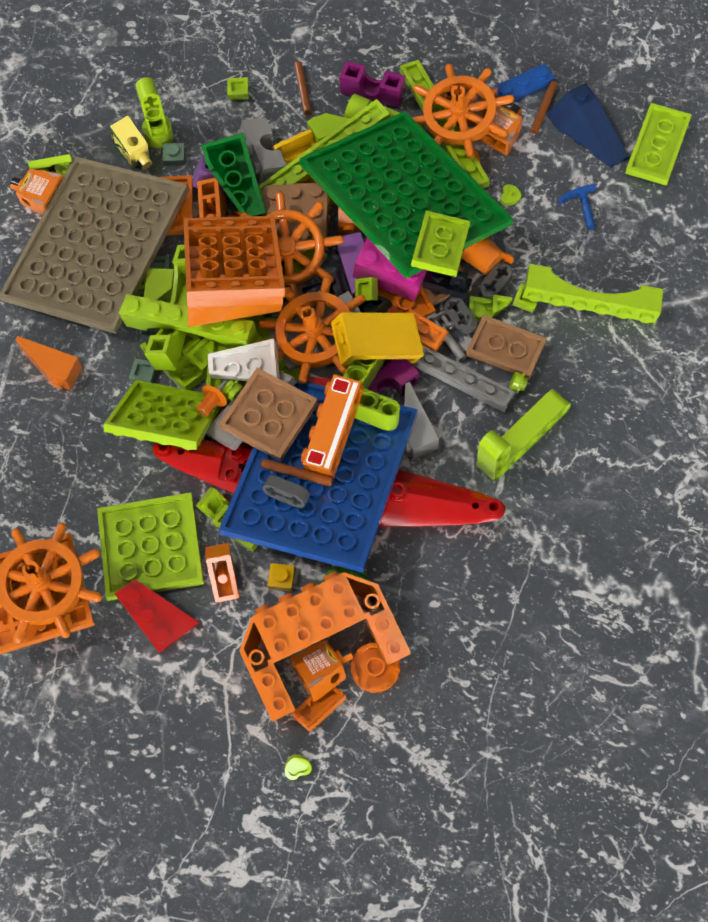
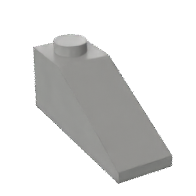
(423, 436)

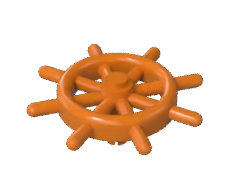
(460, 109)
(290, 248)
(313, 328)
(41, 581)

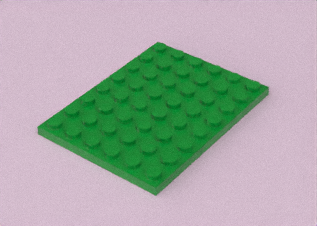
(390, 180)

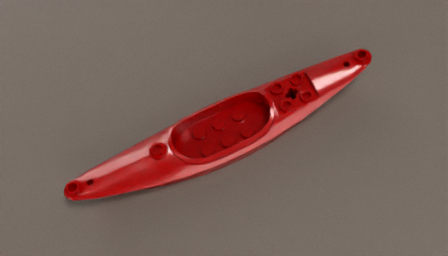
(412, 501)

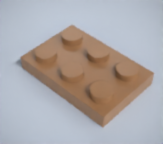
(506, 346)

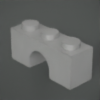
(258, 137)

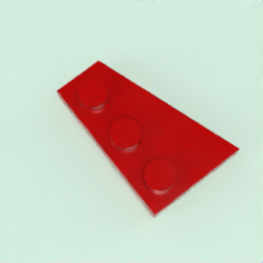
(154, 615)

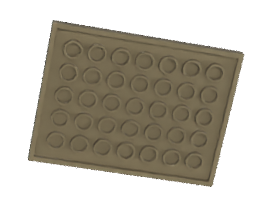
(94, 243)

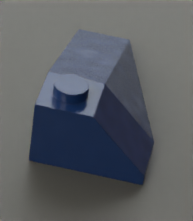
(585, 121)

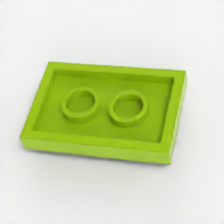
(440, 243)

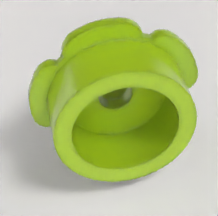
(518, 382)
(232, 389)

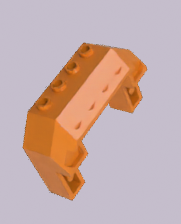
(309, 619)

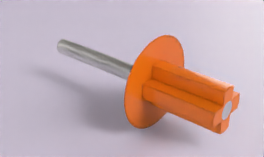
(212, 398)

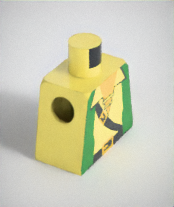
(130, 143)

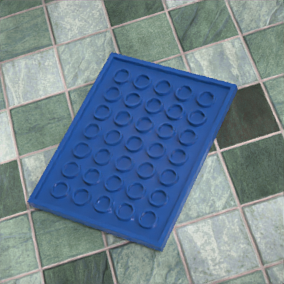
(337, 520)

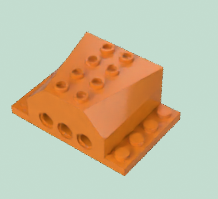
(232, 268)

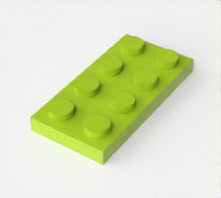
(658, 144)

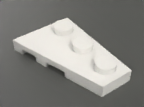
(242, 361)

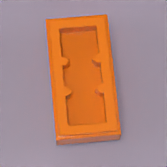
(312, 713)

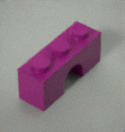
(387, 90)
(395, 375)

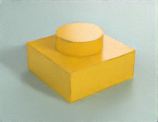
(281, 577)

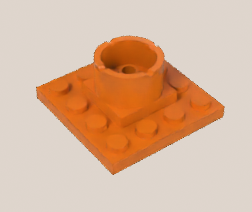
(77, 619)

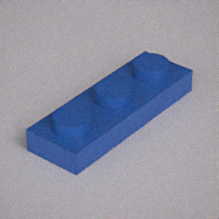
(526, 83)

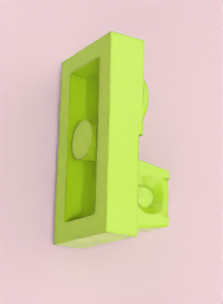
(60, 163)

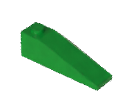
(234, 171)

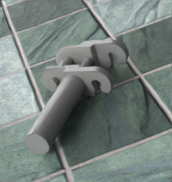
(450, 341)

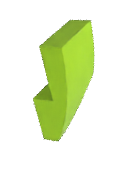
(488, 307)

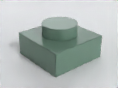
(173, 154)

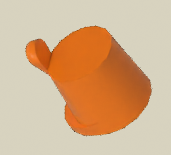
(485, 255)

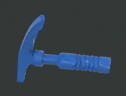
(582, 193)

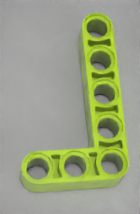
(373, 407)
(499, 453)

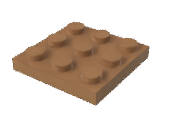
(299, 198)
(268, 414)

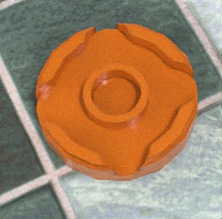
(371, 671)

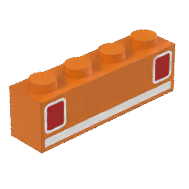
(333, 425)

